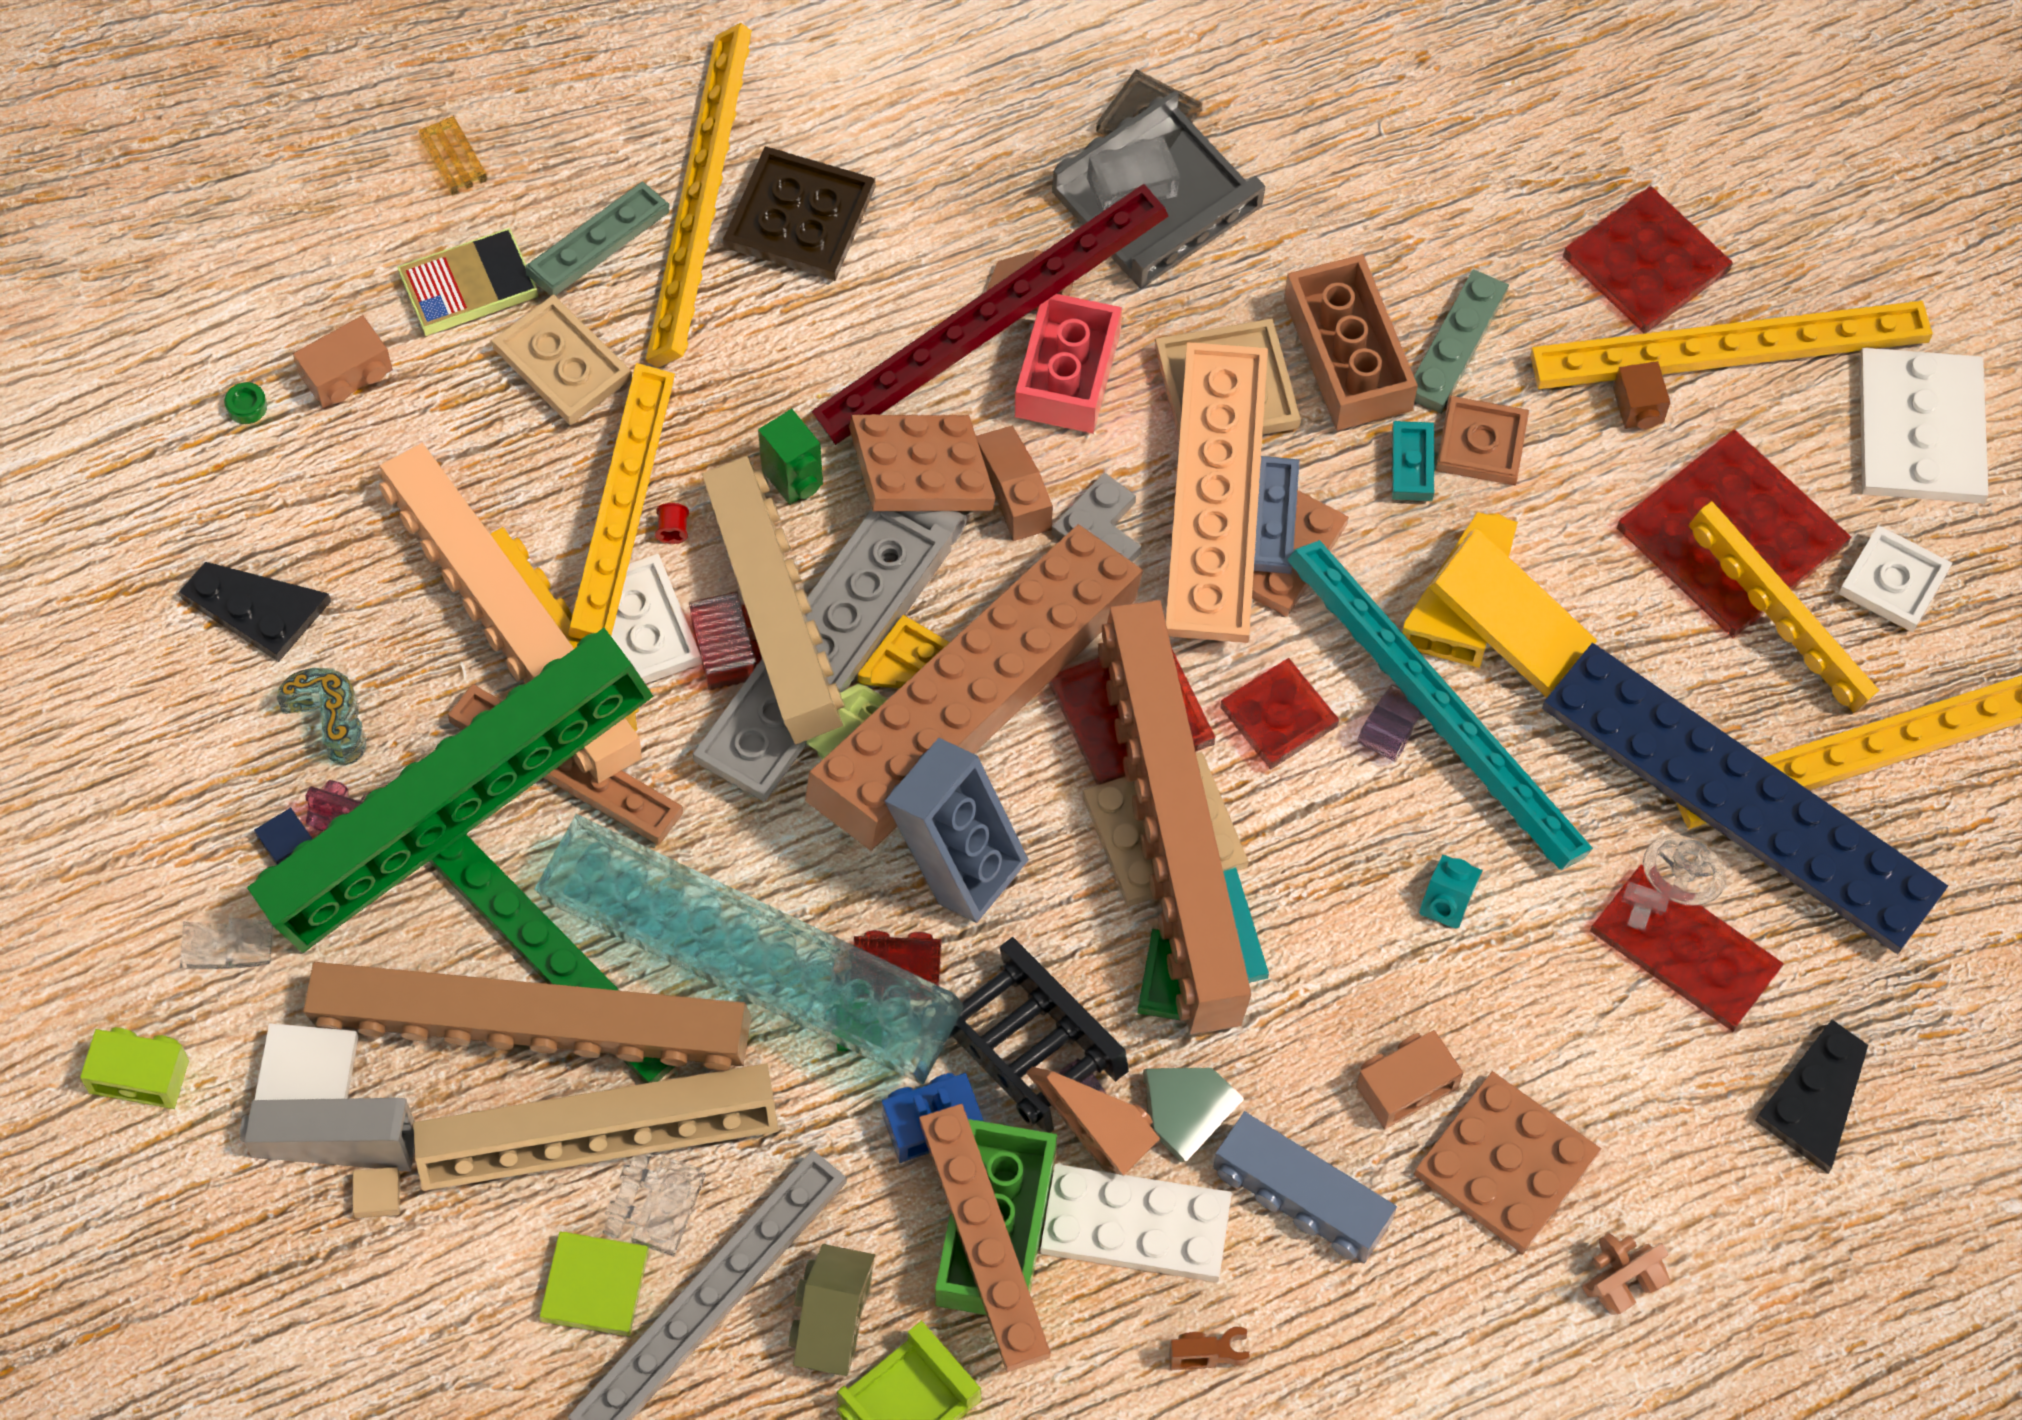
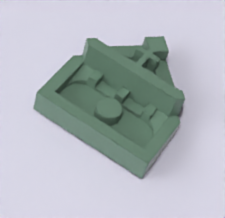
(1187, 1106)

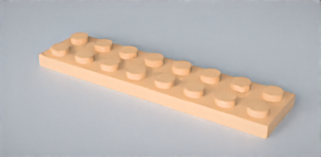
(1217, 493)

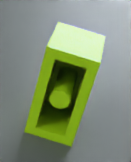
(135, 1067)

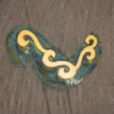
(339, 708)

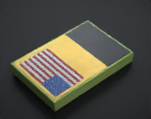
(467, 281)

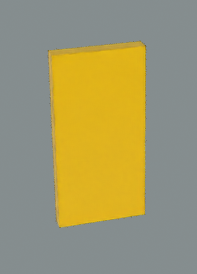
(1511, 612)

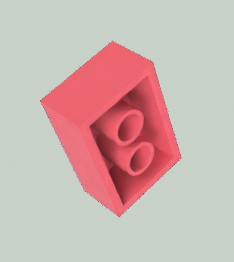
(1068, 362)

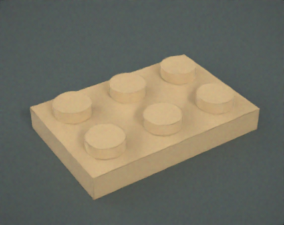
(562, 359)

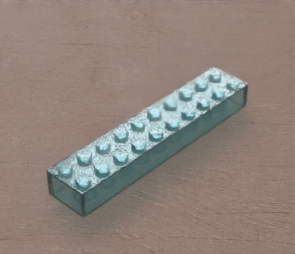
(750, 948)

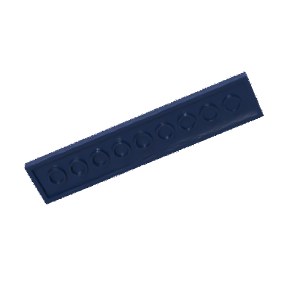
(1745, 798)

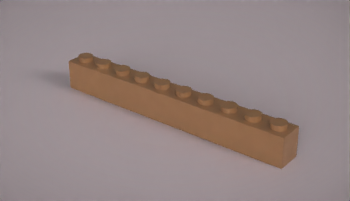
(529, 1015)

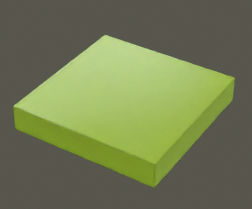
(594, 1283)

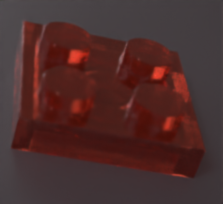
(1279, 713)

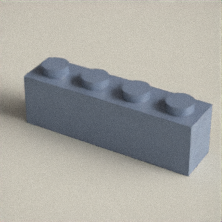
(1304, 1188)

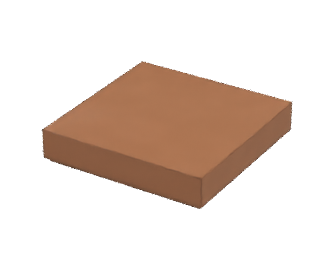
(1482, 440)

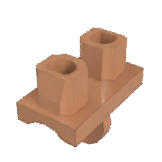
(1643, 1263)

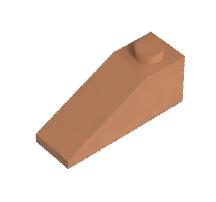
(1016, 483)
(1107, 1127)

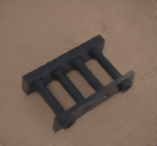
(1045, 997)

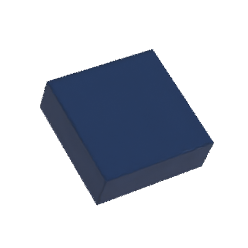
(282, 835)

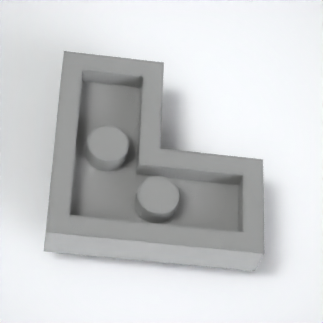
(1099, 512)

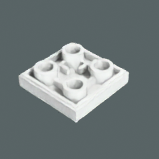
(306, 1063)

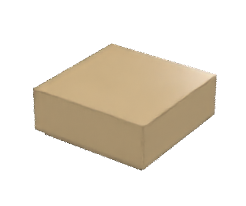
(376, 1192)

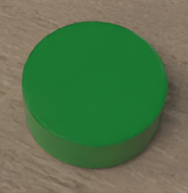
(245, 403)

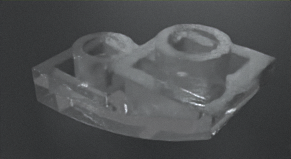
(225, 946)

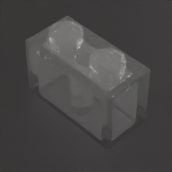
(1120, 171)

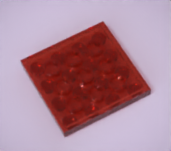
(1761, 504)

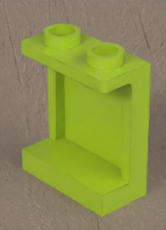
(912, 1384)

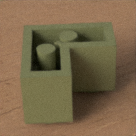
(832, 1307)

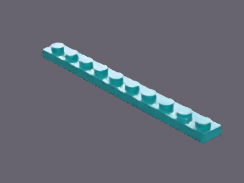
(1440, 705)

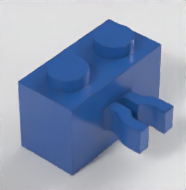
(906, 1105)

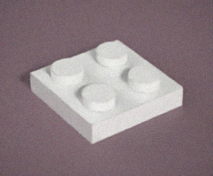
(1895, 578)

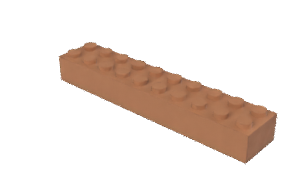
(975, 680)
(1174, 818)

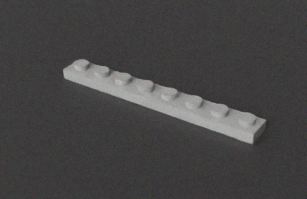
(713, 1292)

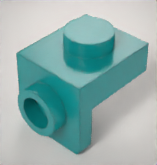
(1450, 891)

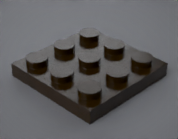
(799, 213)

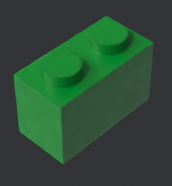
(791, 457)

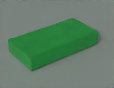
(1158, 989)

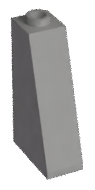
(332, 1131)

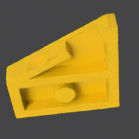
(901, 654)

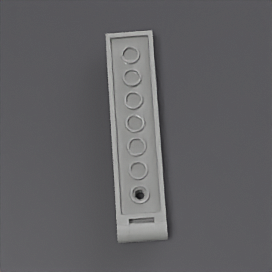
(854, 612)

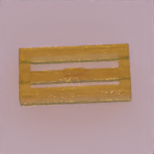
(464, 178)

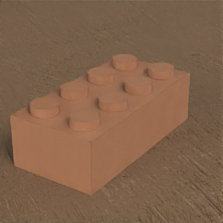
(1350, 342)

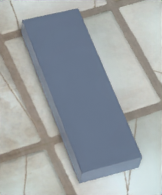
(1276, 514)

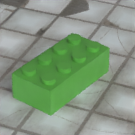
(1020, 1175)

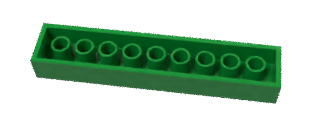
(450, 791)

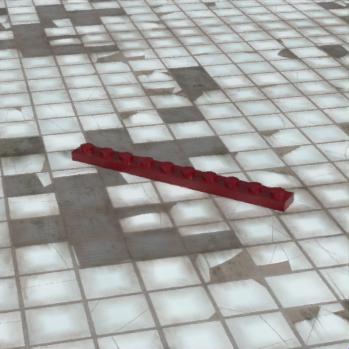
(992, 311)

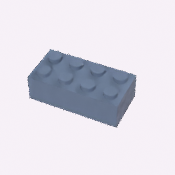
(957, 829)

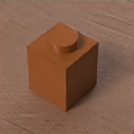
(1641, 395)

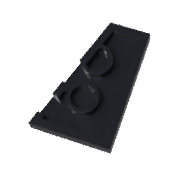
(255, 607)
(1817, 1096)

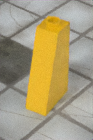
(1435, 626)

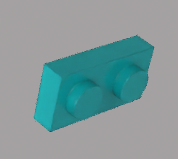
(1412, 461)

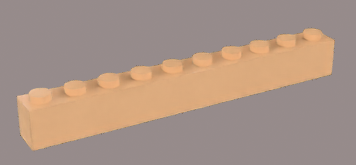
(491, 588)

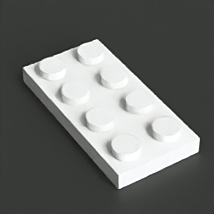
(1136, 1223)

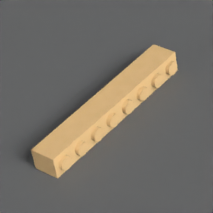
(772, 601)
(594, 1127)

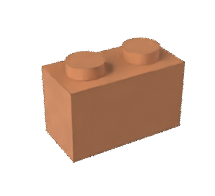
(343, 362)
(1408, 1078)

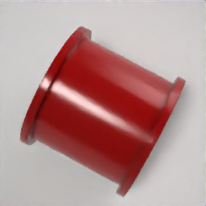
(672, 523)

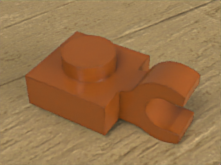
(1197, 1351)

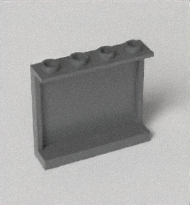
(1207, 201)

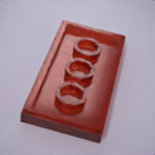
(1692, 955)

